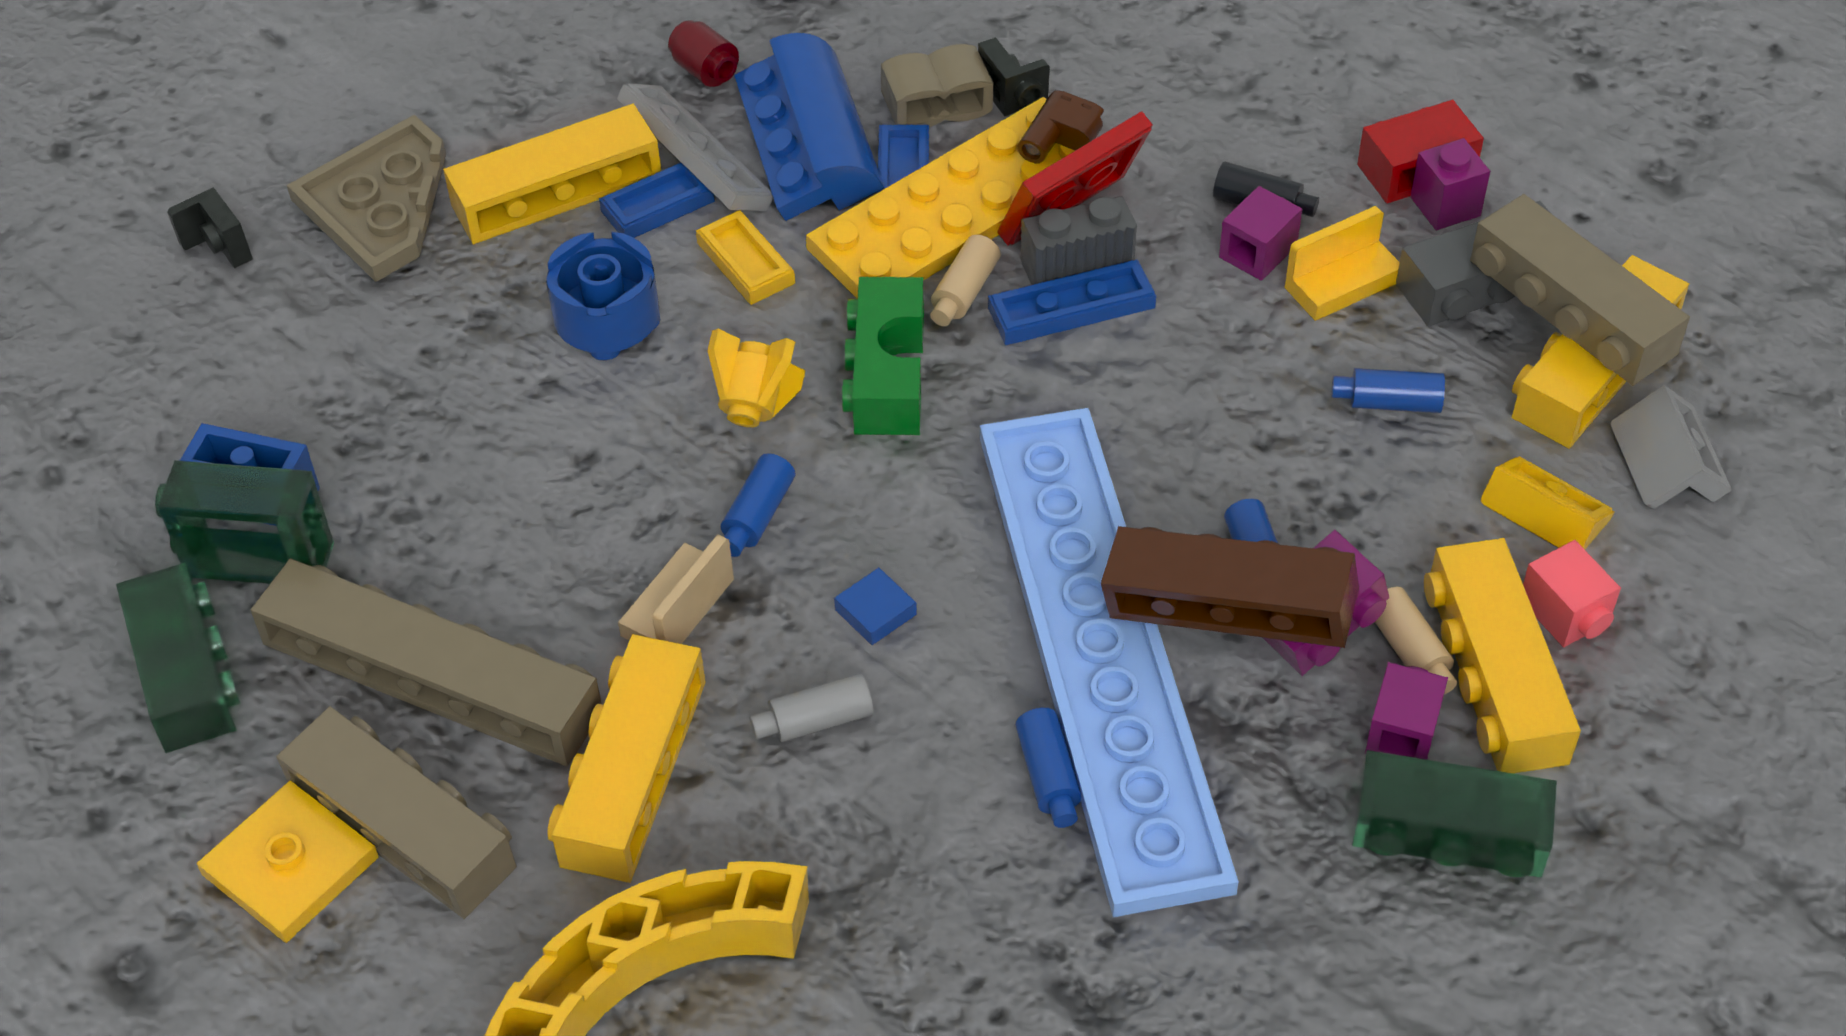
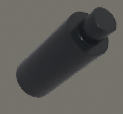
(1238, 182)

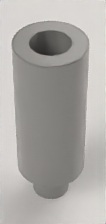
(814, 709)

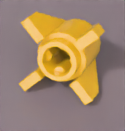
(753, 377)

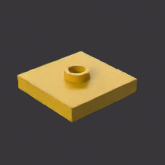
(288, 861)

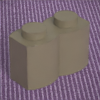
(937, 86)

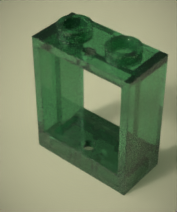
(247, 495)

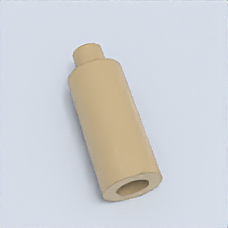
(964, 279)
(1413, 637)

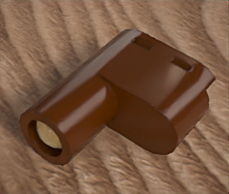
(1063, 121)

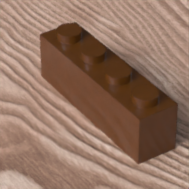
(1231, 585)

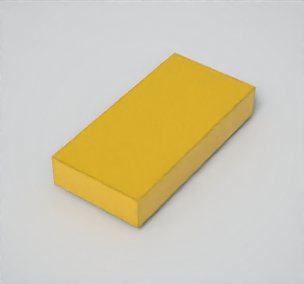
(745, 257)

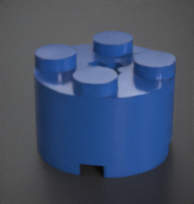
(603, 293)

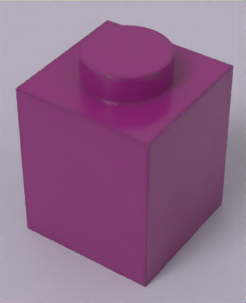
(1450, 184)
(1259, 232)
(1406, 711)

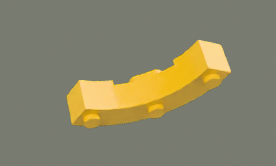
(650, 933)

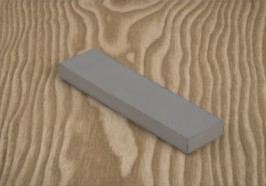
(697, 148)

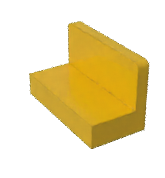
(1340, 264)

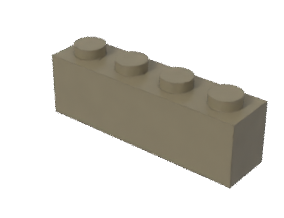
(1579, 289)
(407, 816)

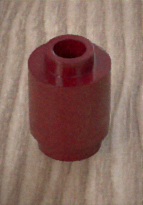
(703, 52)

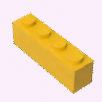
(551, 173)
(1569, 383)
(1501, 657)
(628, 758)

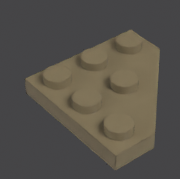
(377, 196)

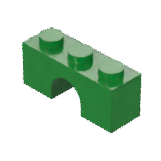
(884, 386)

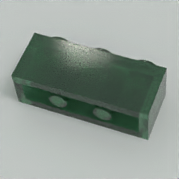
(179, 657)
(1455, 814)

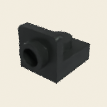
(1013, 84)
(210, 220)

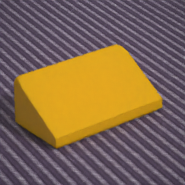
(1545, 504)

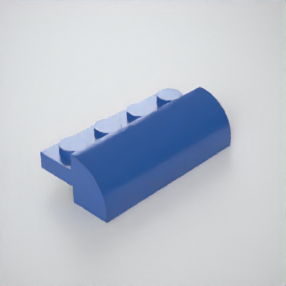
(807, 127)

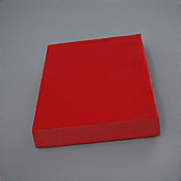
(1077, 175)

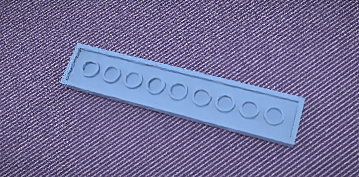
(1105, 675)

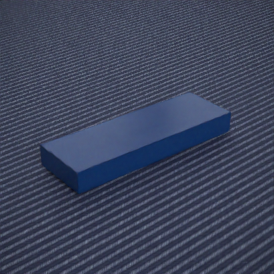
(1071, 302)

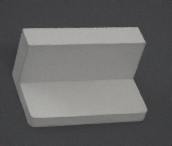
(1668, 449)

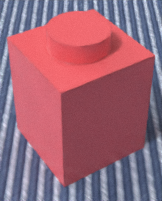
(1571, 594)

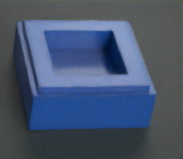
(875, 606)

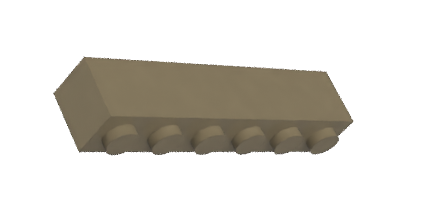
(428, 660)

